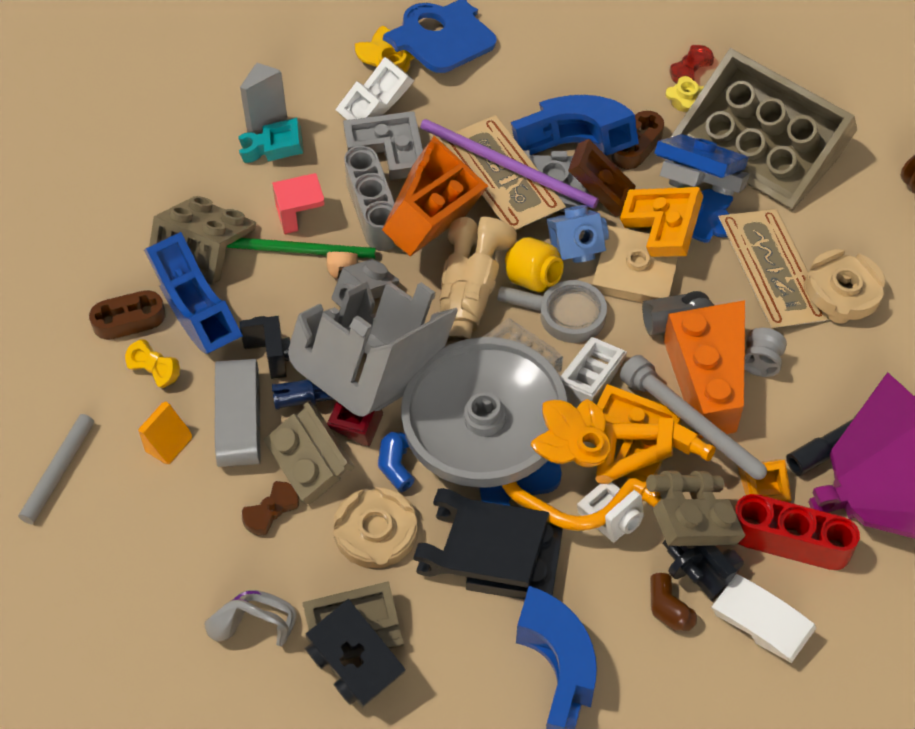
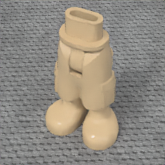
(470, 280)

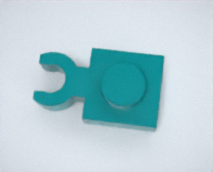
(276, 141)

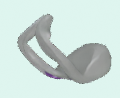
(227, 619)

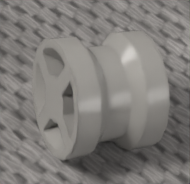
(764, 352)

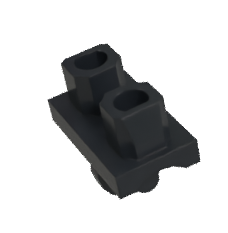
(705, 566)

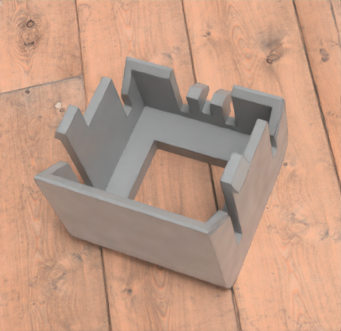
(397, 344)

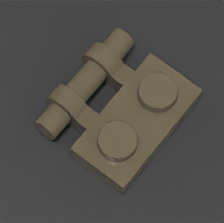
(694, 520)

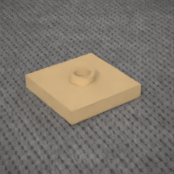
(628, 269)

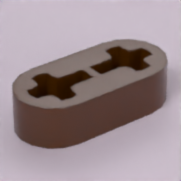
(647, 140)
(127, 314)

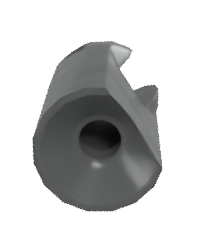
(656, 310)

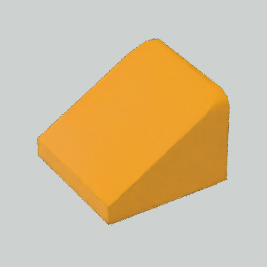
(164, 434)
(773, 485)

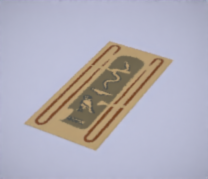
(772, 267)

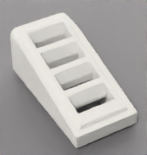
(603, 373)

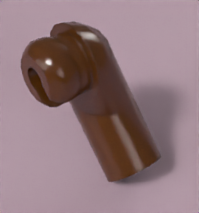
(667, 607)

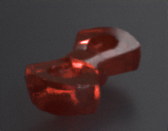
(697, 57)

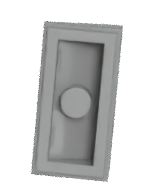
(263, 98)

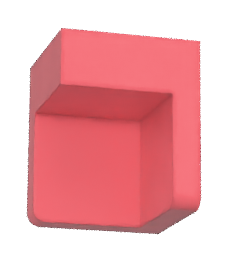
(296, 196)

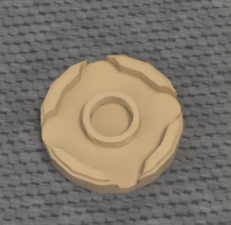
(375, 527)

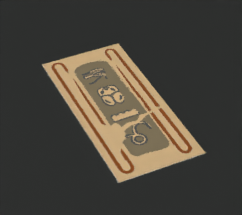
(508, 193)

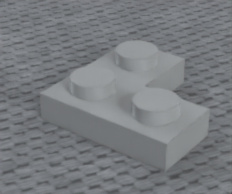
(391, 134)
(684, 176)

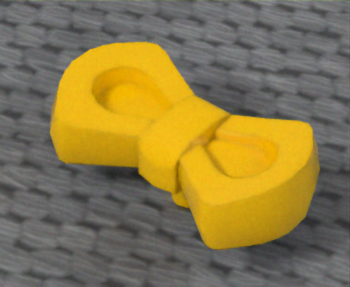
(164, 369)

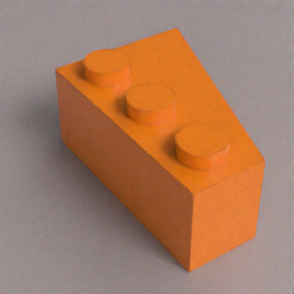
(432, 197)
(709, 360)

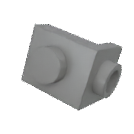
(370, 271)

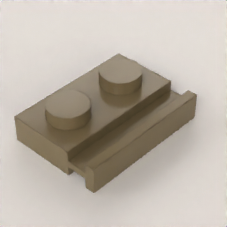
(308, 453)
(372, 602)

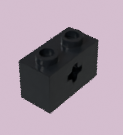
(349, 628)

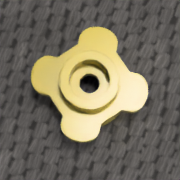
(683, 93)

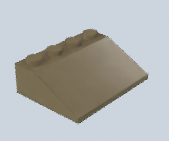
(773, 121)

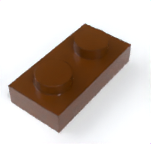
(600, 176)

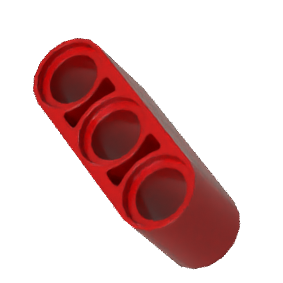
(813, 525)

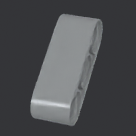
(369, 195)
(237, 413)

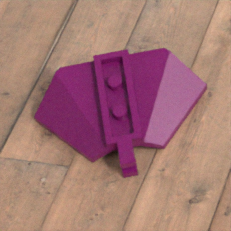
(876, 463)

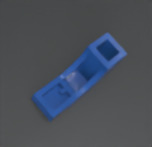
(576, 119)
(190, 296)
(563, 640)

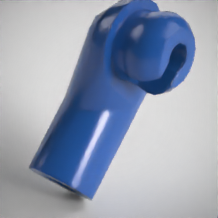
(390, 458)

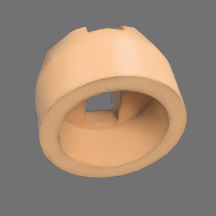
(338, 260)

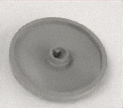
(479, 410)

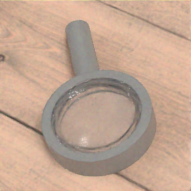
(568, 310)

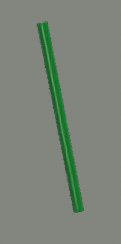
(300, 247)

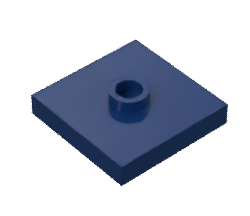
(701, 155)

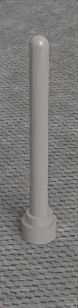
(641, 375)

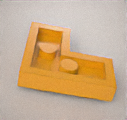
(669, 213)
(627, 407)

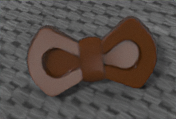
(259, 518)

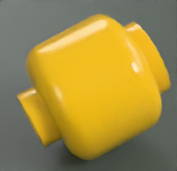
(534, 264)

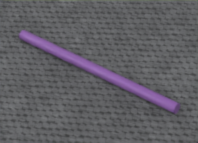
(510, 163)

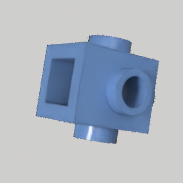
(565, 233)

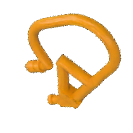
(668, 436)

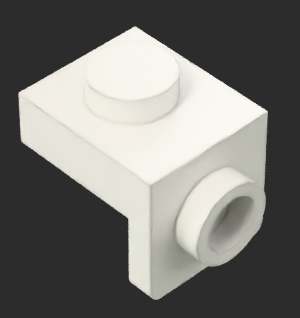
(622, 518)

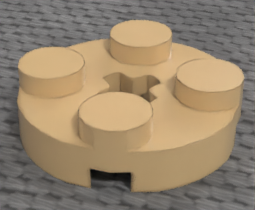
(842, 302)

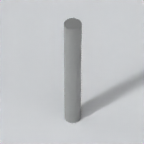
(56, 469)

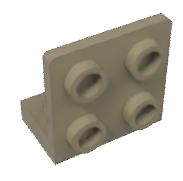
(205, 229)

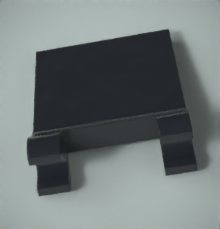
(484, 541)

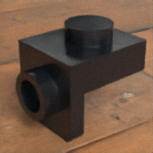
(266, 332)

